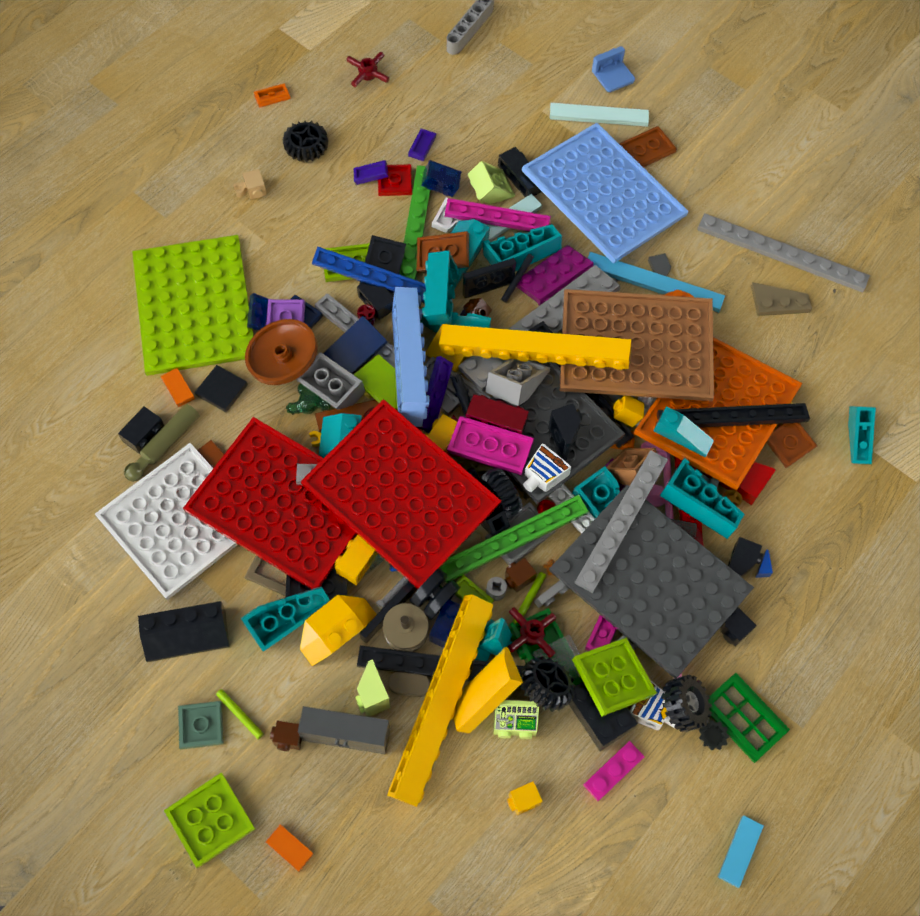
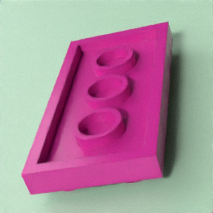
(490, 445)

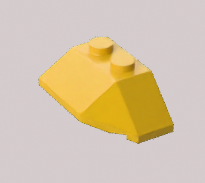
(334, 626)

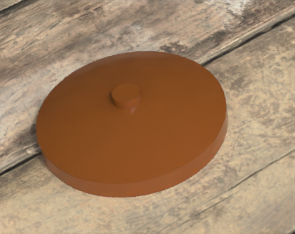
(281, 352)

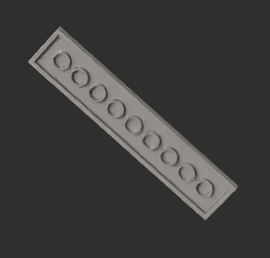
(551, 312)

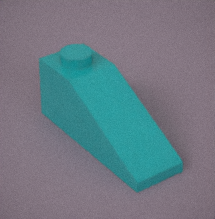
(683, 431)
(861, 433)
(496, 637)

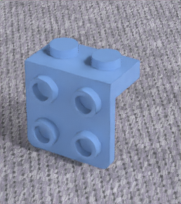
(611, 70)

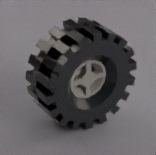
(686, 703)

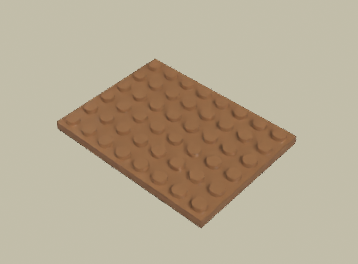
(667, 337)

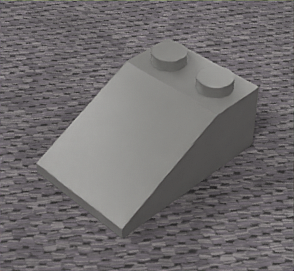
(515, 380)

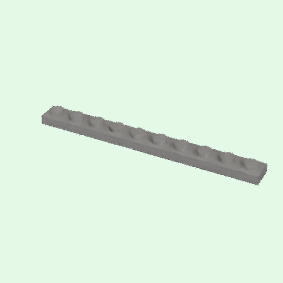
(783, 253)
(345, 319)

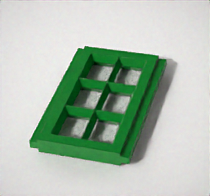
(747, 717)

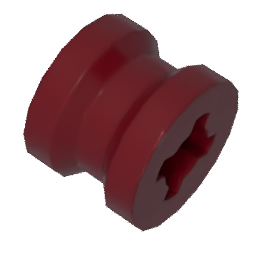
(368, 311)

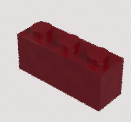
(497, 414)

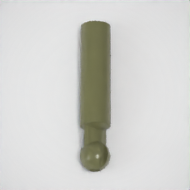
(162, 442)

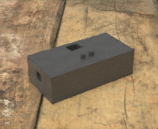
(344, 730)

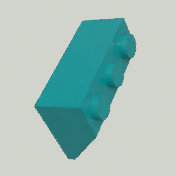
(335, 429)

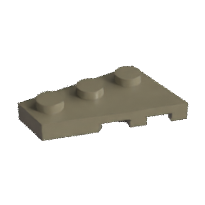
(779, 301)

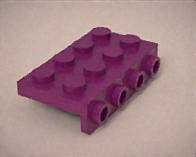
(554, 274)

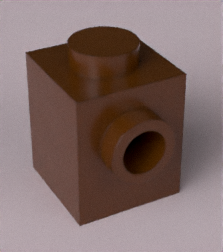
(519, 575)
(285, 736)

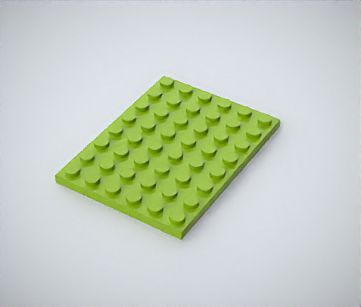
(192, 304)

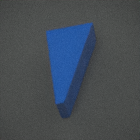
(765, 566)

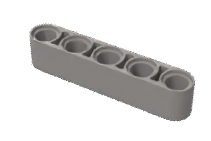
(468, 25)

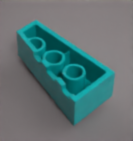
(538, 242)
(439, 287)
(701, 500)

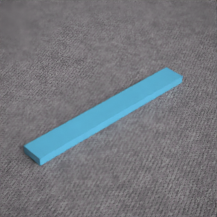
(651, 280)

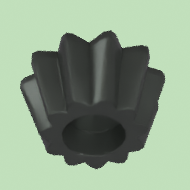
(714, 735)

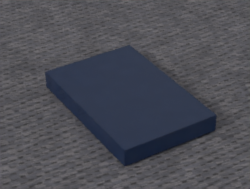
(356, 346)

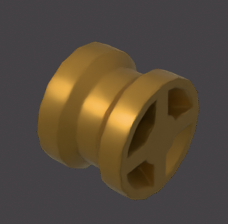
(734, 496)

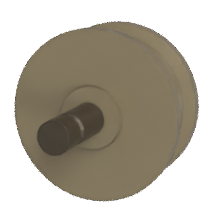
(405, 627)

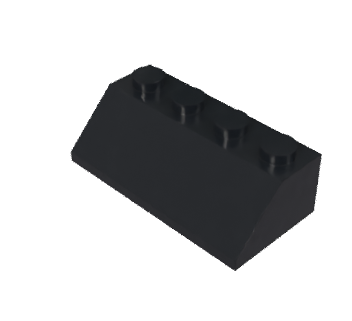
(183, 631)

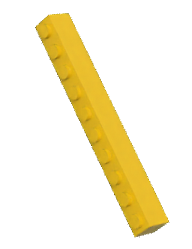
(536, 346)
(357, 550)
(440, 701)

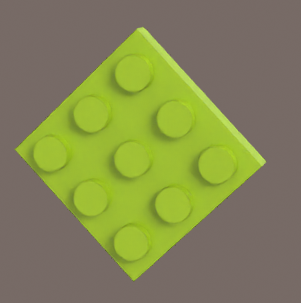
(614, 676)
(209, 820)

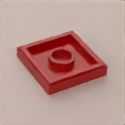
(398, 181)

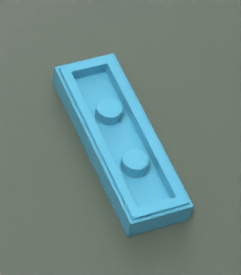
(740, 851)

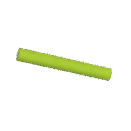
(531, 594)
(237, 711)

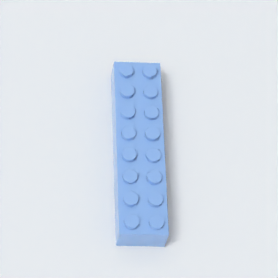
(409, 356)

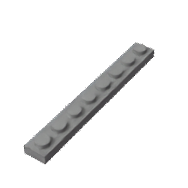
(621, 522)

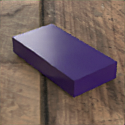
(422, 144)
(370, 172)

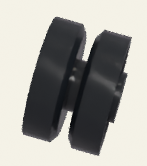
(434, 593)

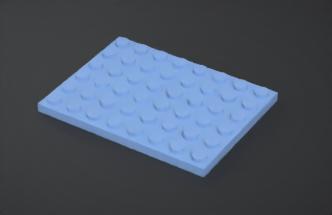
(605, 192)

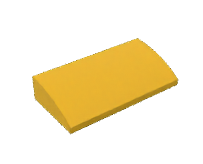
(486, 692)

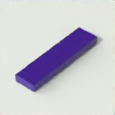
(436, 391)

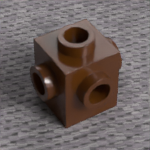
(476, 306)

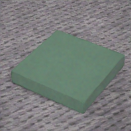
(200, 725)

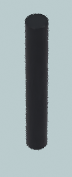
(517, 278)

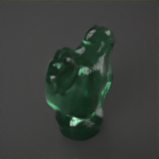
(307, 402)

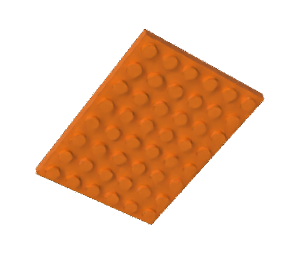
(737, 382)

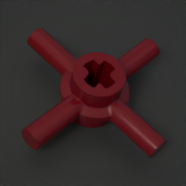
(367, 69)
(532, 632)

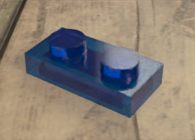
(257, 312)

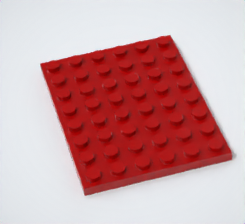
(401, 493)
(260, 507)

